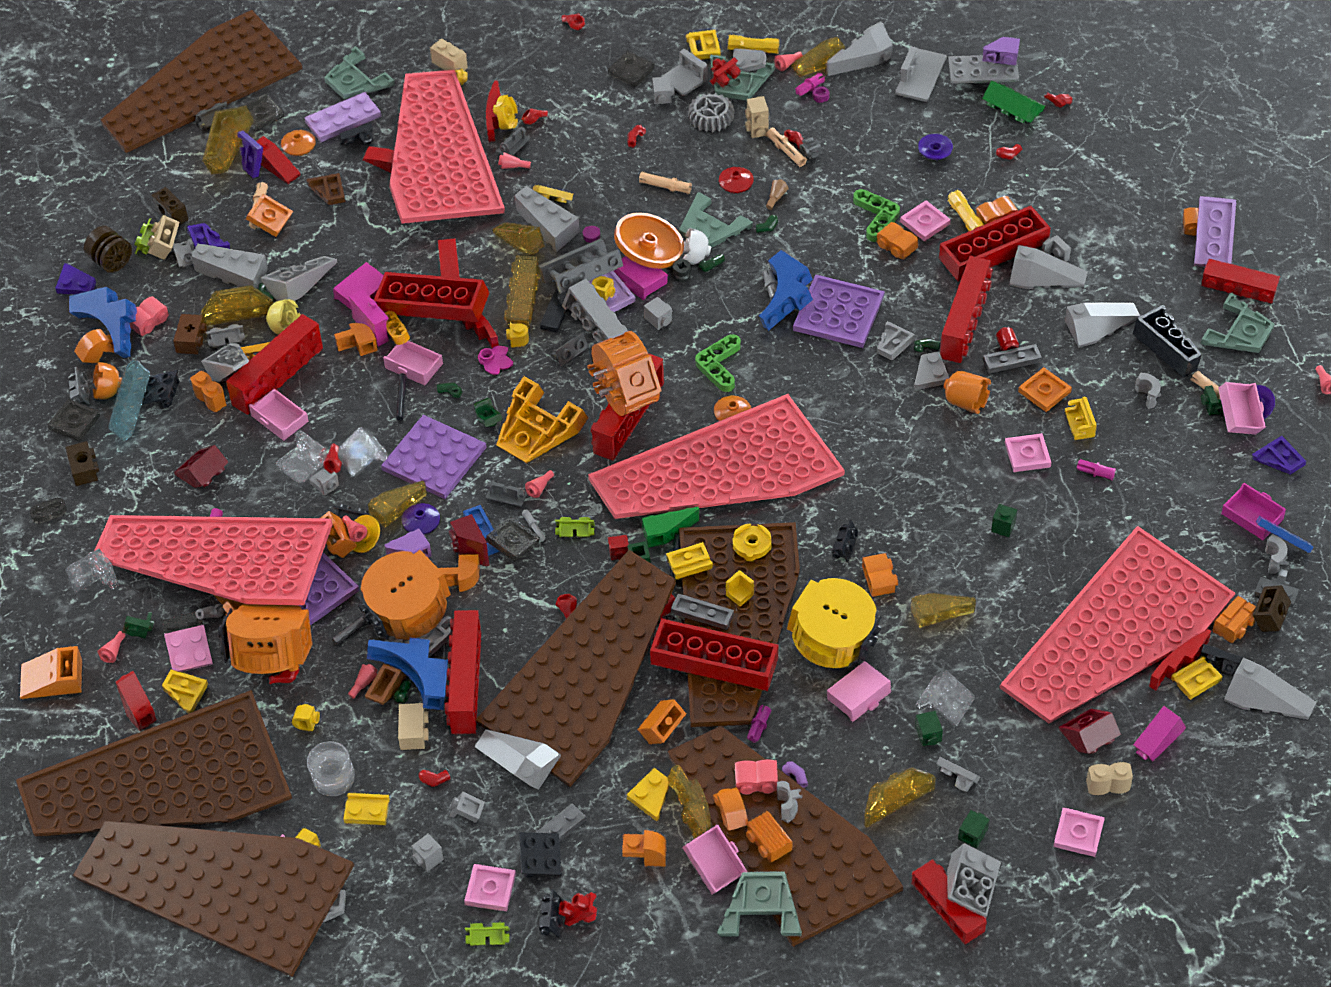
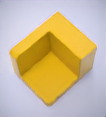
(739, 588)

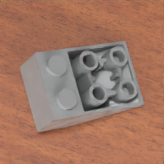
(972, 878)

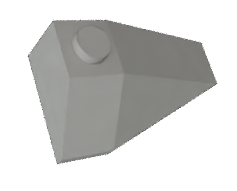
(867, 51)
(1040, 269)
(298, 280)
(1095, 320)
(225, 362)
(1263, 690)
(522, 757)

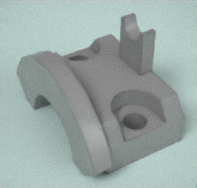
(183, 252)
(1149, 385)
(1278, 550)
(789, 809)

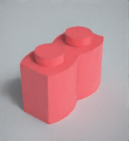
(148, 315)
(756, 776)

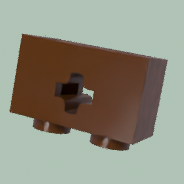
(189, 334)

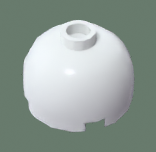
(695, 246)

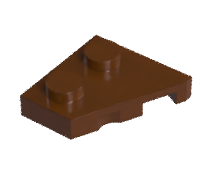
(328, 188)

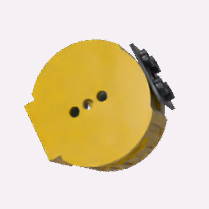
(834, 623)

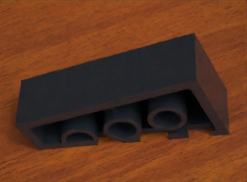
(1168, 341)

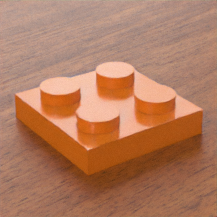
(269, 215)
(1045, 389)

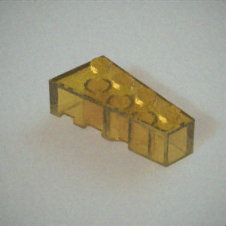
(223, 138)
(523, 290)

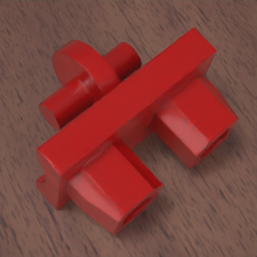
(722, 69)
(579, 909)

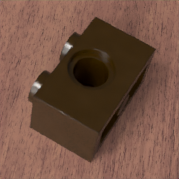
(169, 205)
(82, 463)
(1271, 608)

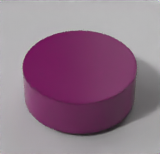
(820, 94)
(591, 234)

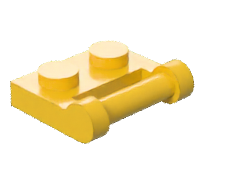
(708, 43)

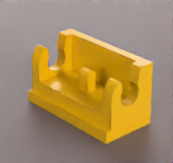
(1081, 419)

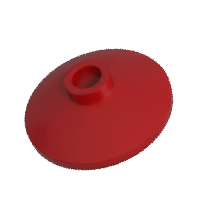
(736, 179)

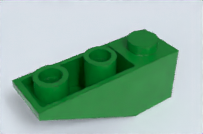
(663, 527)

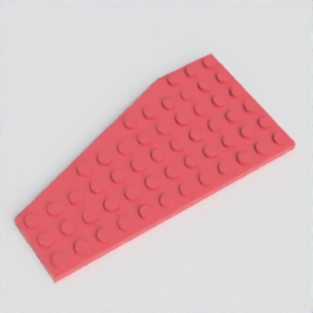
(438, 154)
(737, 460)
(224, 556)
(1118, 625)

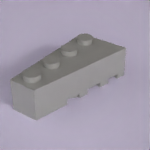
(555, 223)
(230, 265)
(592, 311)

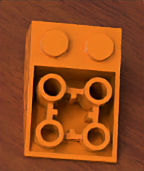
(52, 674)

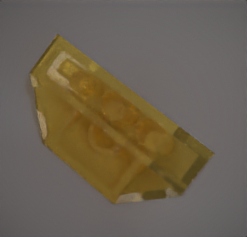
(235, 305)
(896, 793)

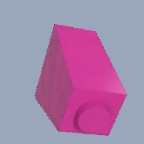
(1159, 734)

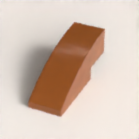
(385, 684)

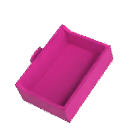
(364, 278)
(641, 279)
(368, 313)
(1248, 505)

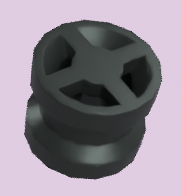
(681, 270)

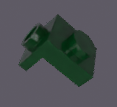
(1211, 402)
(486, 413)
(138, 627)

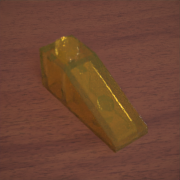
(818, 56)
(522, 237)
(393, 503)
(935, 607)

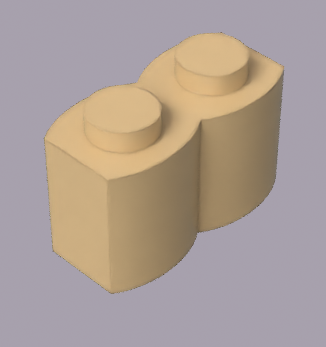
(1112, 778)

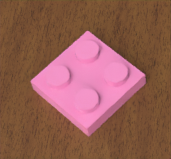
(925, 220)
(1027, 452)
(188, 649)
(1079, 832)
(490, 887)

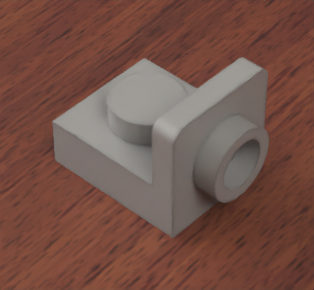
(1058, 247)
(324, 481)
(467, 807)

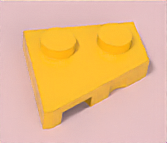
(560, 196)
(184, 689)
(650, 793)

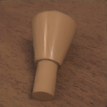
(778, 189)

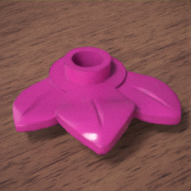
(495, 359)

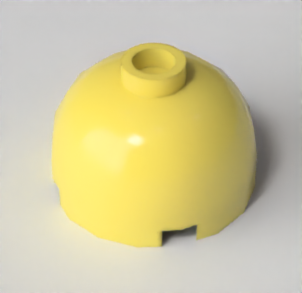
(281, 315)

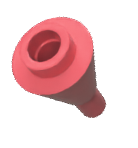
(782, 62)
(509, 161)
(1325, 380)
(535, 487)
(355, 530)
(109, 651)
(365, 677)

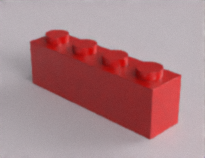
(1240, 281)
(932, 885)

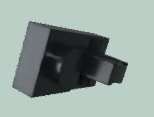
(362, 132)
(1230, 660)

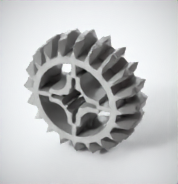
(711, 112)

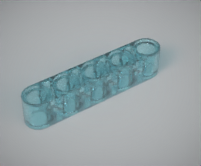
(129, 400)

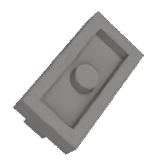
(965, 778)

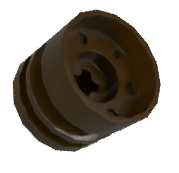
(107, 249)

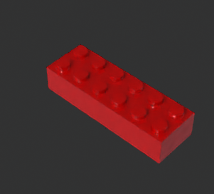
(995, 240)
(432, 296)
(966, 309)
(275, 363)
(613, 430)
(714, 654)
(463, 672)

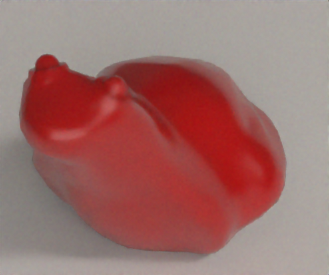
(575, 21)
(1059, 100)
(533, 115)
(332, 462)
(567, 604)
(284, 677)

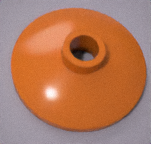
(298, 142)
(730, 406)

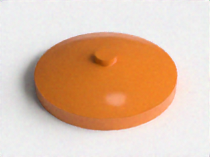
(648, 240)

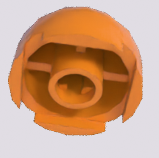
(106, 381)

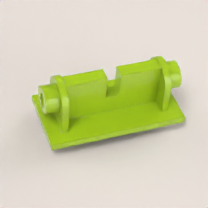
(141, 242)
(567, 526)
(479, 933)

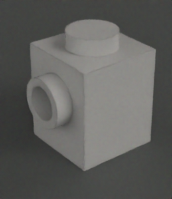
(662, 90)
(658, 313)
(427, 853)

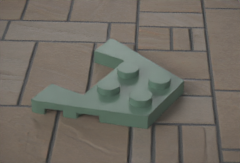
(350, 81)
(745, 84)
(713, 228)
(1246, 334)
(761, 895)

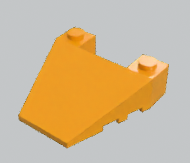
(532, 430)

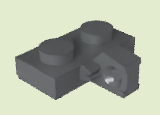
(1280, 580)

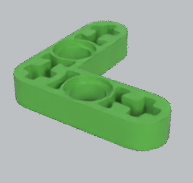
(886, 211)
(713, 362)

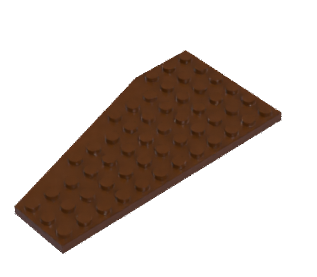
(213, 70)
(759, 618)
(586, 669)
(179, 773)
(831, 863)
(230, 887)

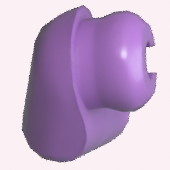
(797, 771)

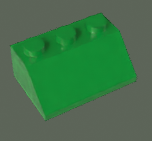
(1012, 102)

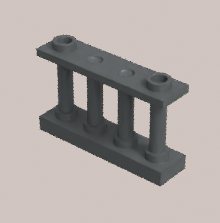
(580, 264)

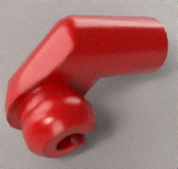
(637, 130)
(794, 136)
(1008, 153)
(432, 779)

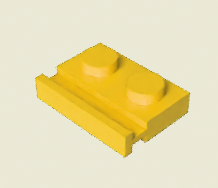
(689, 560)
(1196, 678)
(366, 809)

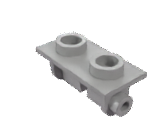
(233, 333)

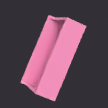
(414, 361)
(1242, 408)
(278, 414)
(859, 691)
(715, 859)

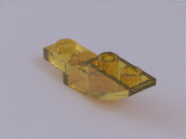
(690, 794)

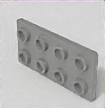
(974, 70)
(920, 73)

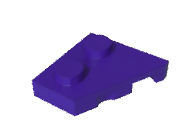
(251, 154)
(204, 235)
(74, 281)
(1280, 455)

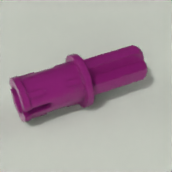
(758, 724)

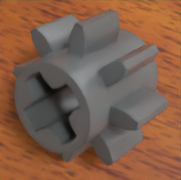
(810, 147)

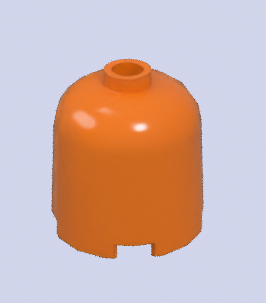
(967, 391)

